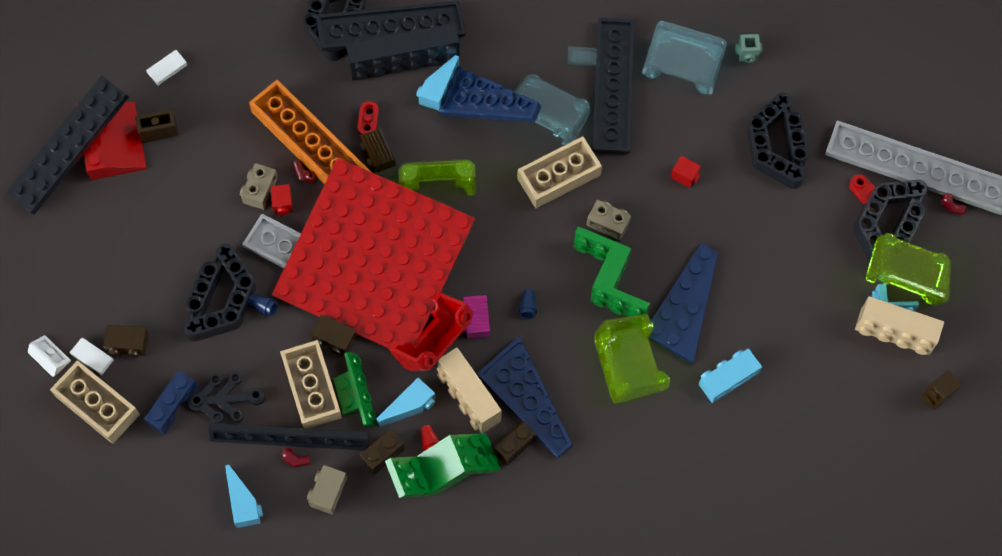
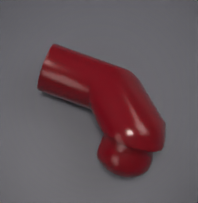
(302, 174)
(950, 206)
(293, 460)

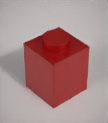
(686, 172)
(281, 199)

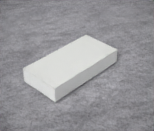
(166, 67)
(91, 356)

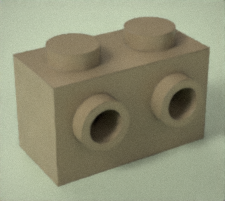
(257, 189)
(608, 219)
(327, 489)

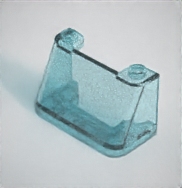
(685, 55)
(559, 109)

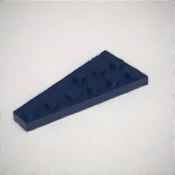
(485, 99)
(682, 312)
(522, 391)

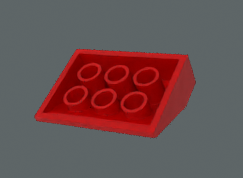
(117, 147)

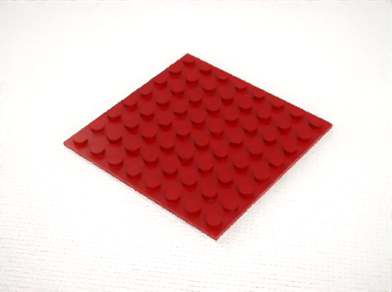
(373, 255)

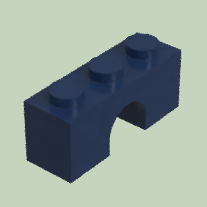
(163, 411)

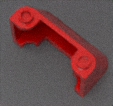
(449, 322)

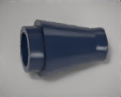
(265, 305)
(528, 305)

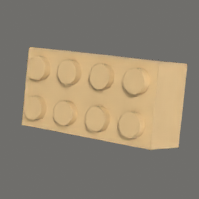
(559, 172)
(899, 326)
(311, 385)
(469, 391)
(95, 402)

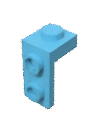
(881, 294)

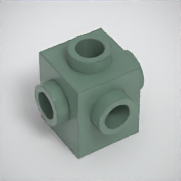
(748, 48)

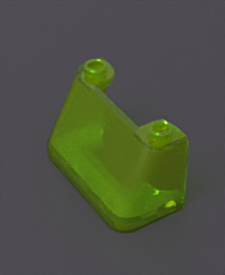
(460, 169)
(911, 268)
(629, 358)

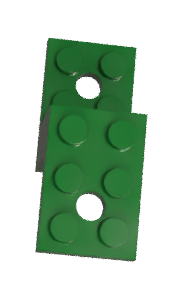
(605, 287)
(442, 465)

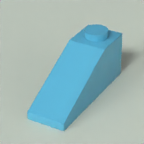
(436, 85)
(409, 403)
(244, 506)

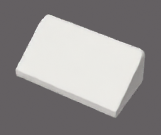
(48, 355)

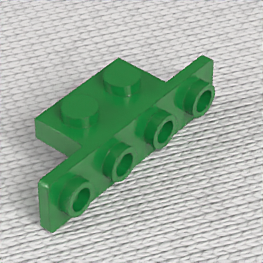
(353, 391)

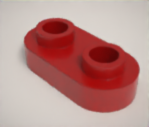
(368, 120)
(861, 191)

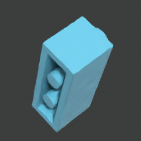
(729, 375)

